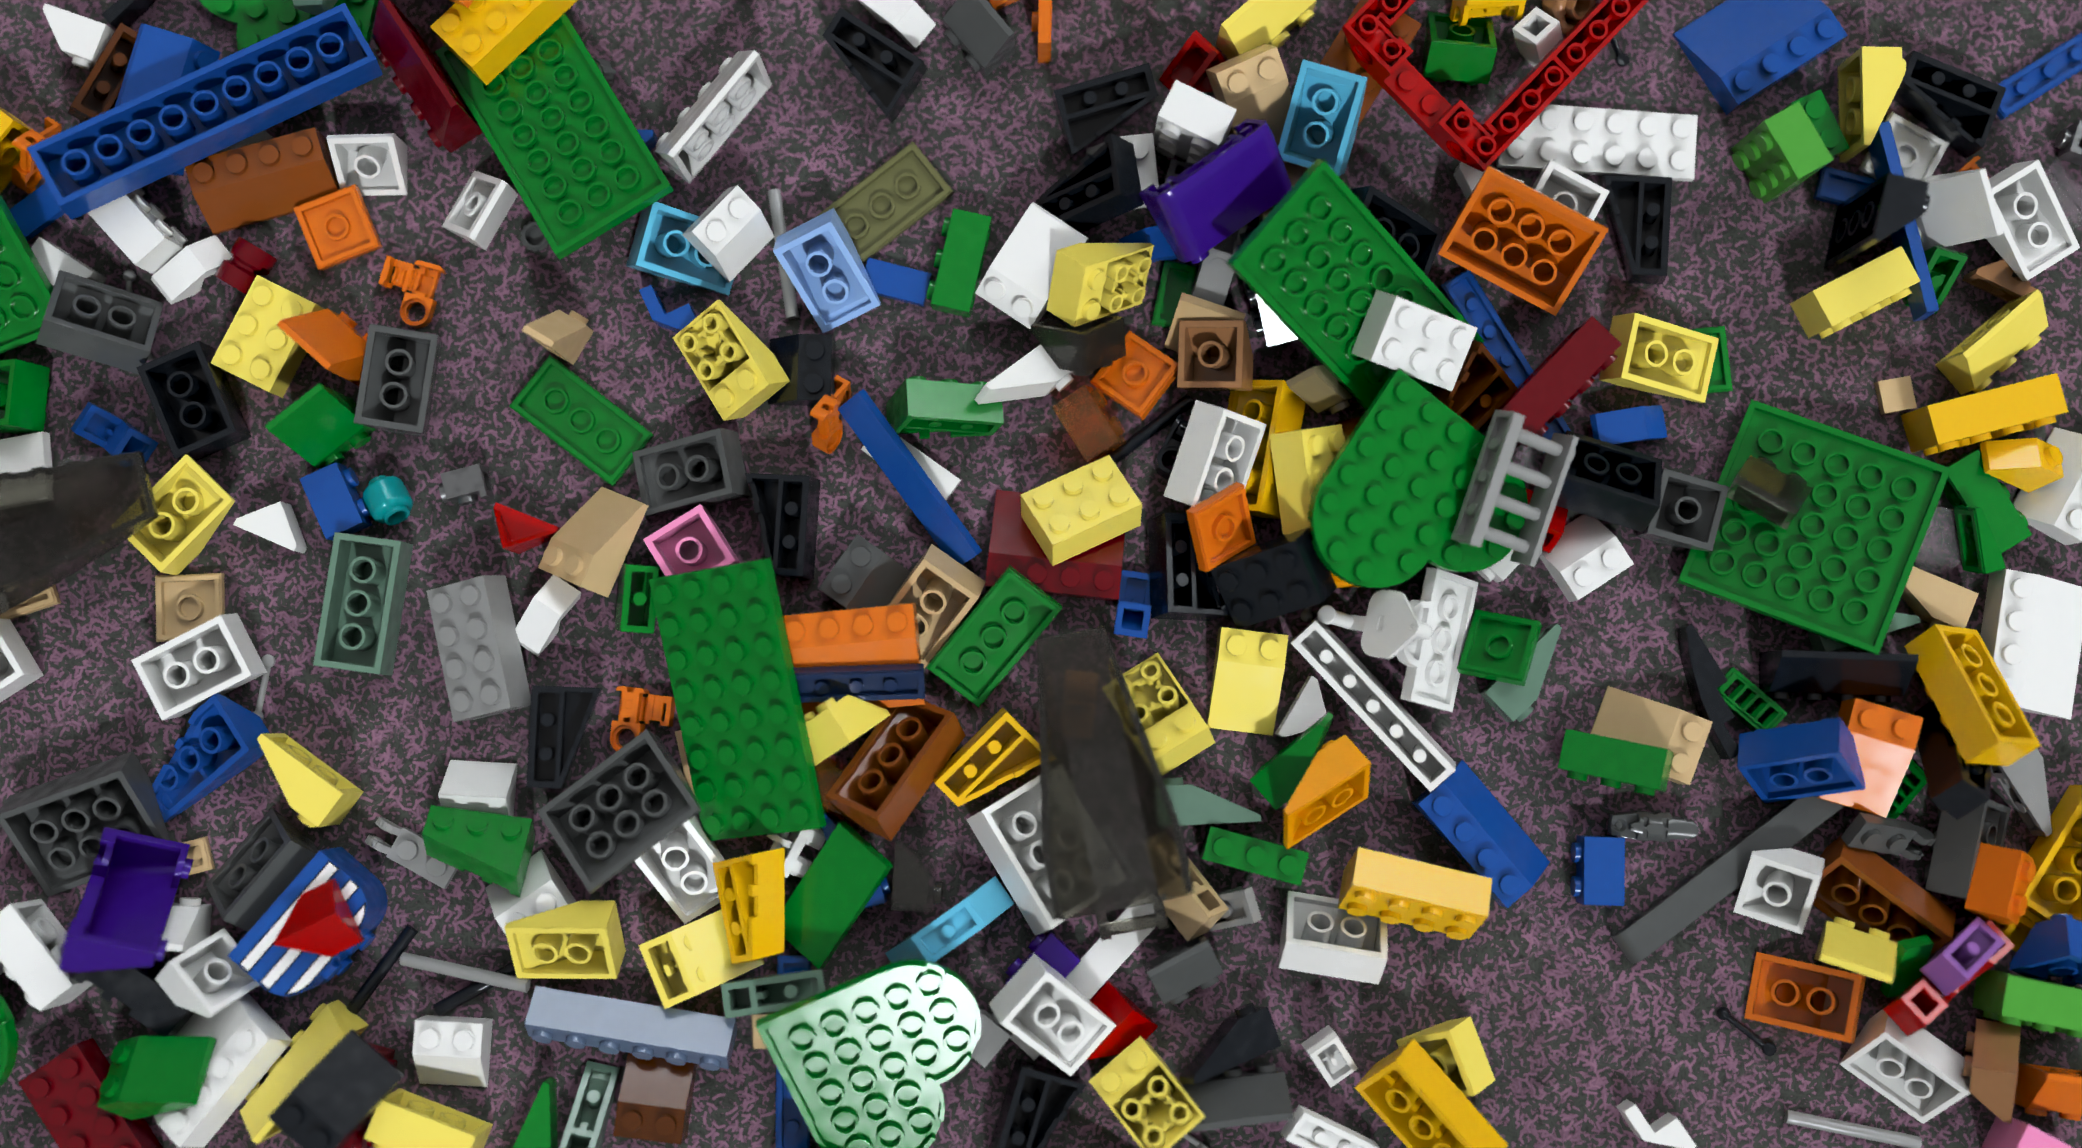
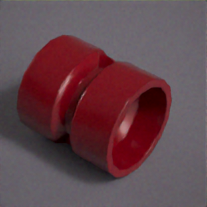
(244, 265)

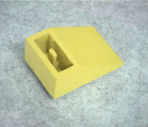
(1098, 280)
(730, 362)
(1167, 714)
(692, 959)
(1147, 1096)

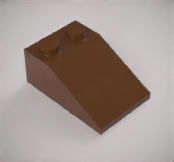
(655, 1100)

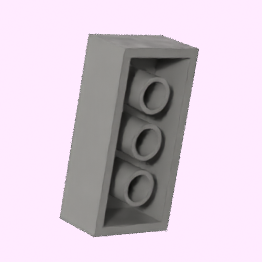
(479, 647)

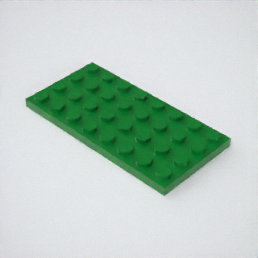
(563, 138)
(1319, 269)
(738, 700)

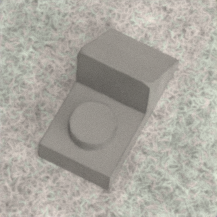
(1242, 908)

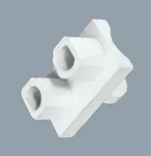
(794, 862)

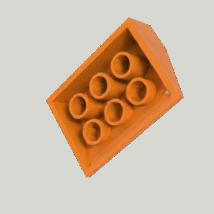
(1522, 240)
(856, 638)

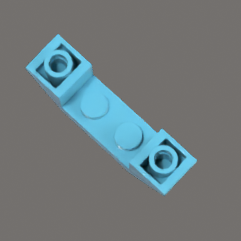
(954, 925)

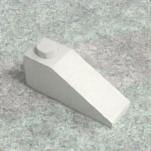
(1027, 378)

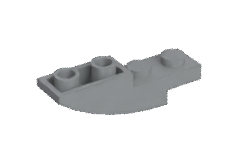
(1214, 273)

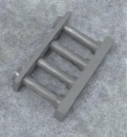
(1488, 478)

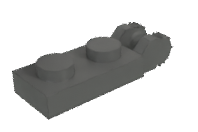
(1887, 836)

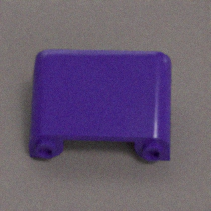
(1219, 192)
(125, 903)

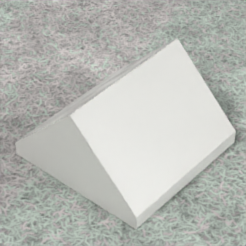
(371, 162)
(480, 209)
(479, 786)

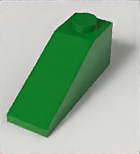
(1285, 770)
(541, 1124)

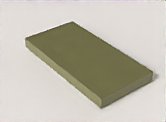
(890, 200)

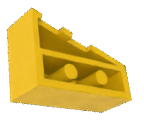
(988, 759)
(753, 903)

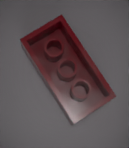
(1562, 376)
(67, 1099)

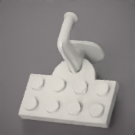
(1421, 633)

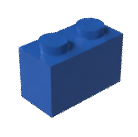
(336, 500)
(1598, 870)

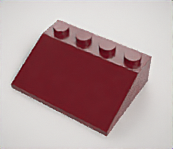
(422, 78)
(1086, 575)

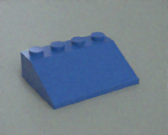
(1756, 44)

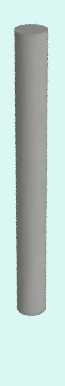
(779, 228)
(465, 972)
(1852, 1129)

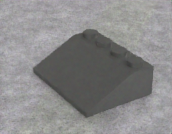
(620, 810)
(63, 820)

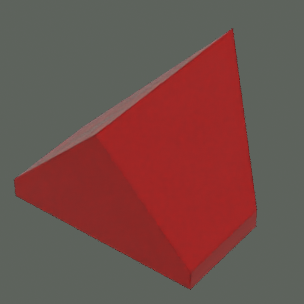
(1191, 64)
(520, 531)
(320, 923)
(1129, 1021)

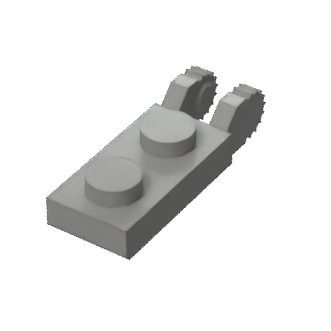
(411, 853)

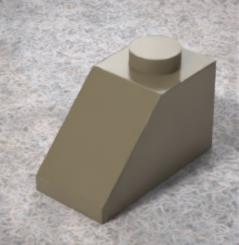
(1320, 390)

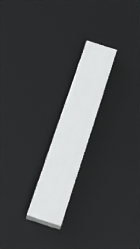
(1101, 962)

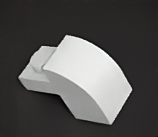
(1537, 35)

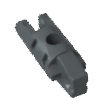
(1651, 826)

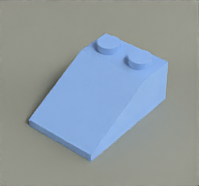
(826, 270)

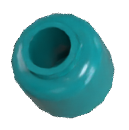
(387, 500)

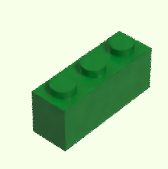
(959, 262)
(1973, 487)
(1615, 762)
(1254, 855)

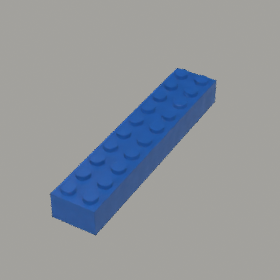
(205, 111)

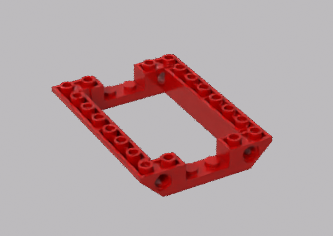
(1454, 125)

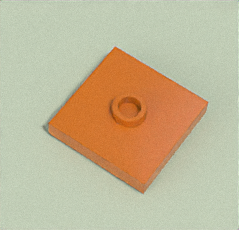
(1042, 24)
(337, 227)
(1138, 377)
(1221, 527)

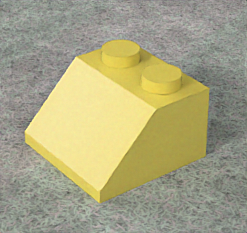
(840, 724)
(1457, 1052)

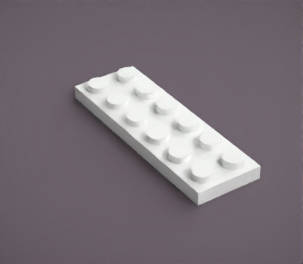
(1607, 143)

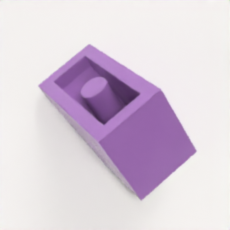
(1962, 956)

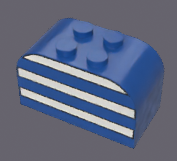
(295, 971)

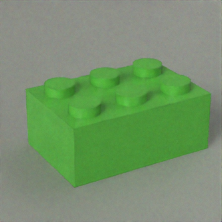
(1781, 153)
(2029, 1002)

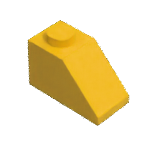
(2022, 462)

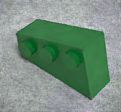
(941, 407)
(481, 843)

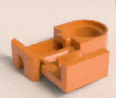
(26, 173)
(420, 282)
(830, 427)
(638, 708)

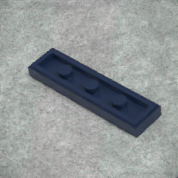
(861, 681)

